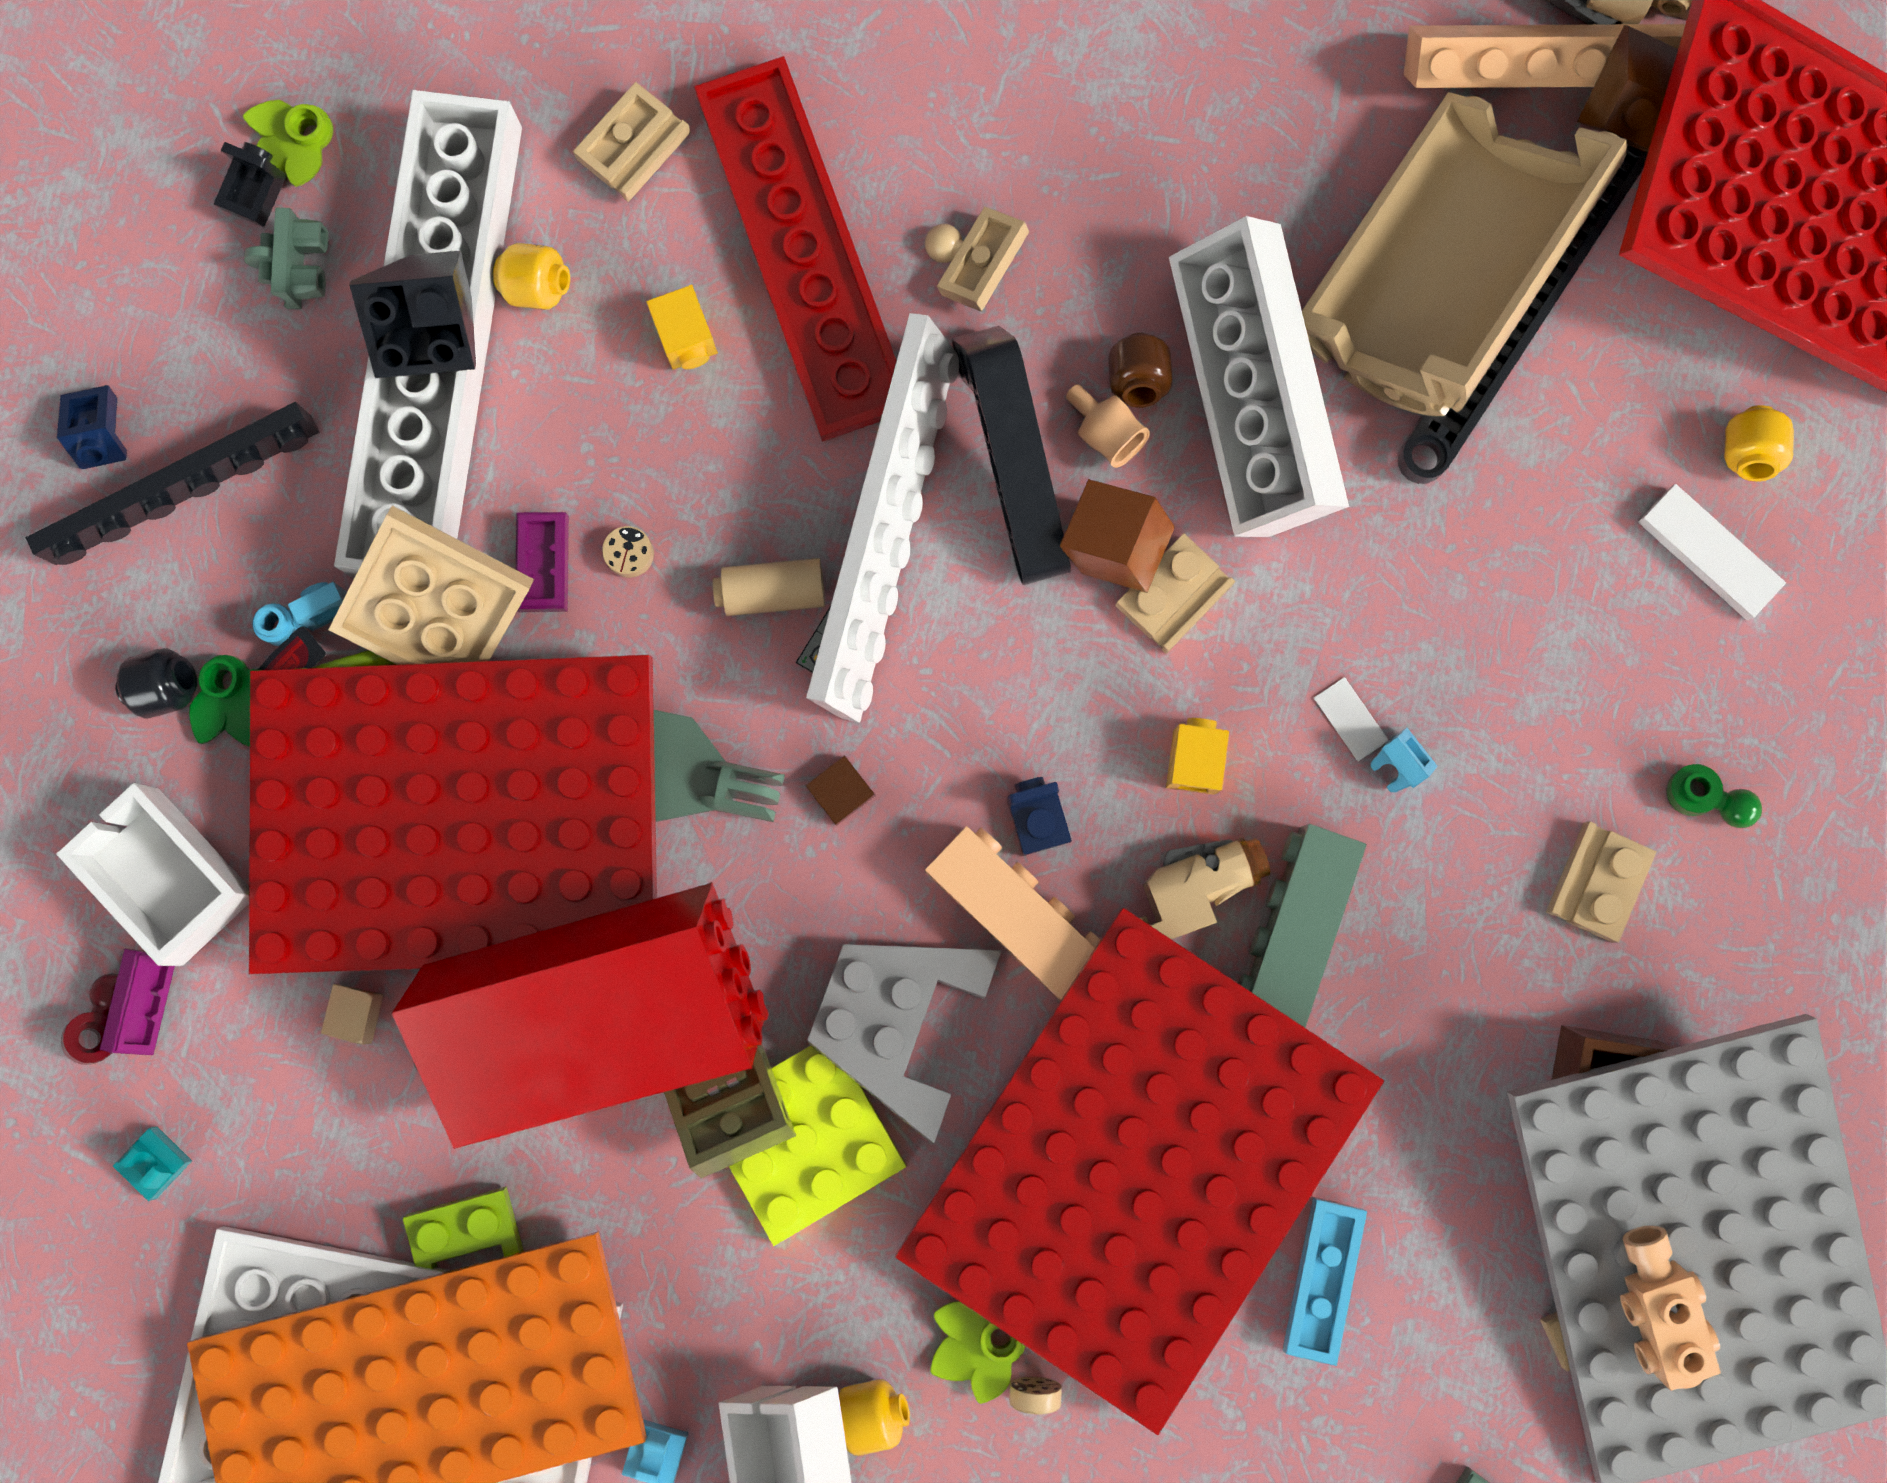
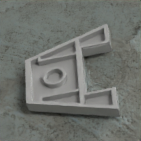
(876, 1014)

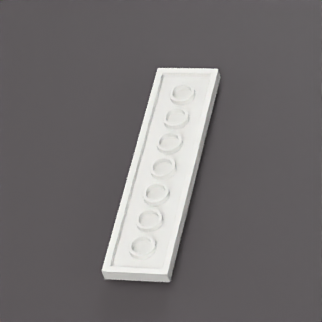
(884, 520)

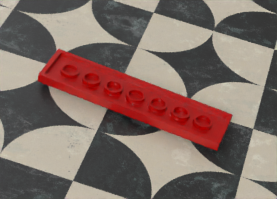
(801, 245)

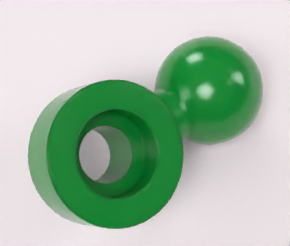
(1737, 807)

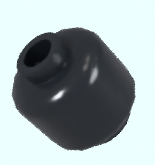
(156, 683)

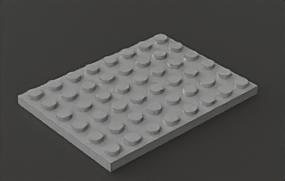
(1752, 1182)

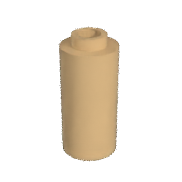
(770, 587)

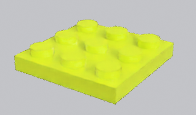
(832, 1158)

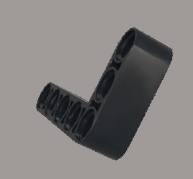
(997, 376)

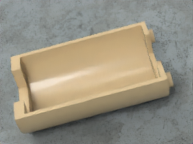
(1453, 256)

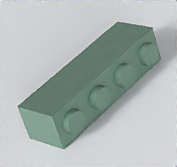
(1303, 919)

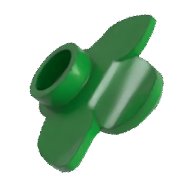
(222, 708)

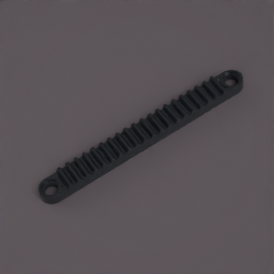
(1449, 432)

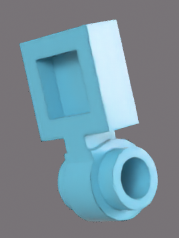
(313, 610)

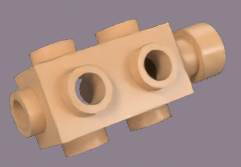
(1673, 1345)

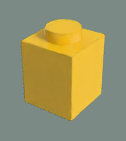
(682, 328)
(1197, 757)

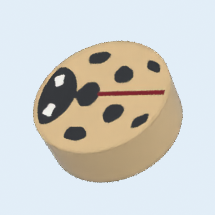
(628, 551)
(1035, 1395)

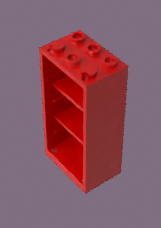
(583, 1016)

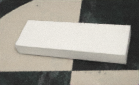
(1711, 552)

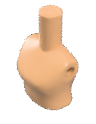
(1108, 426)

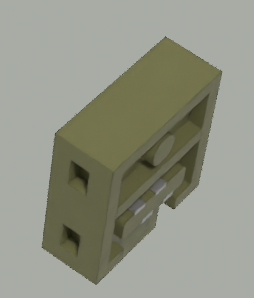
(730, 1117)

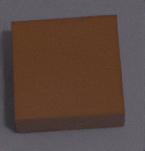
(840, 790)

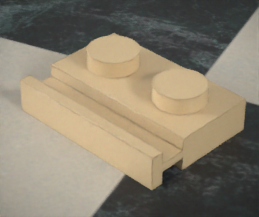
(631, 141)
(1178, 596)
(1601, 882)

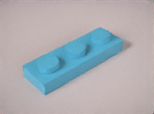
(1324, 1281)

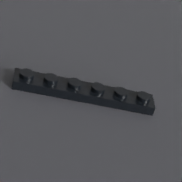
(162, 490)

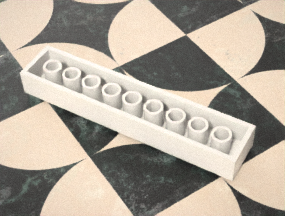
(421, 427)

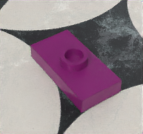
(544, 557)
(137, 1005)

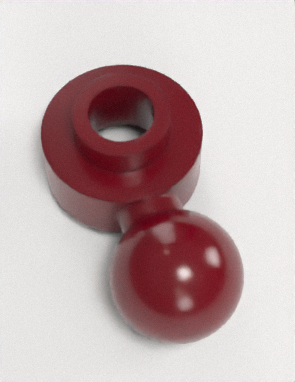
(101, 998)

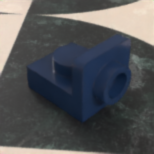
(89, 427)
(1038, 816)

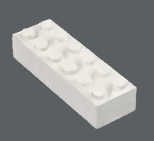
(1258, 379)

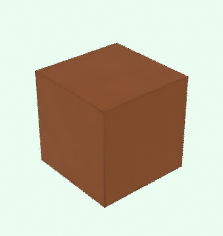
(1117, 535)

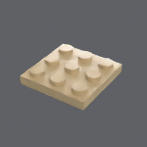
(428, 596)

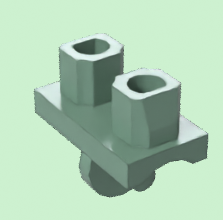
(282, 258)

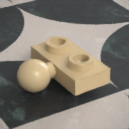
(979, 259)

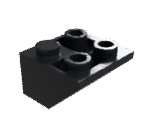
(417, 315)

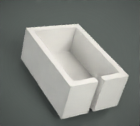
(156, 875)
(785, 1436)

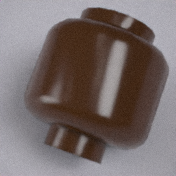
(1140, 370)

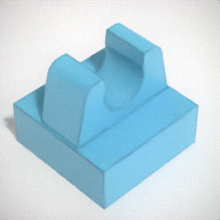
(1408, 757)
(658, 1456)

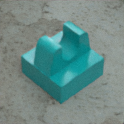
(152, 1163)

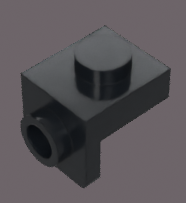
(249, 183)

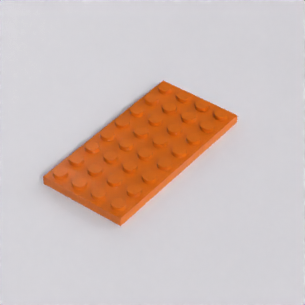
(428, 1378)

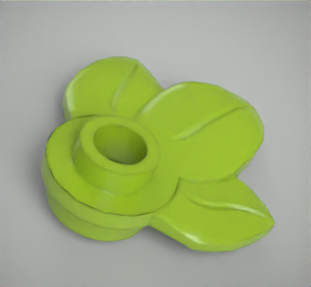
(283, 136)
(971, 1354)

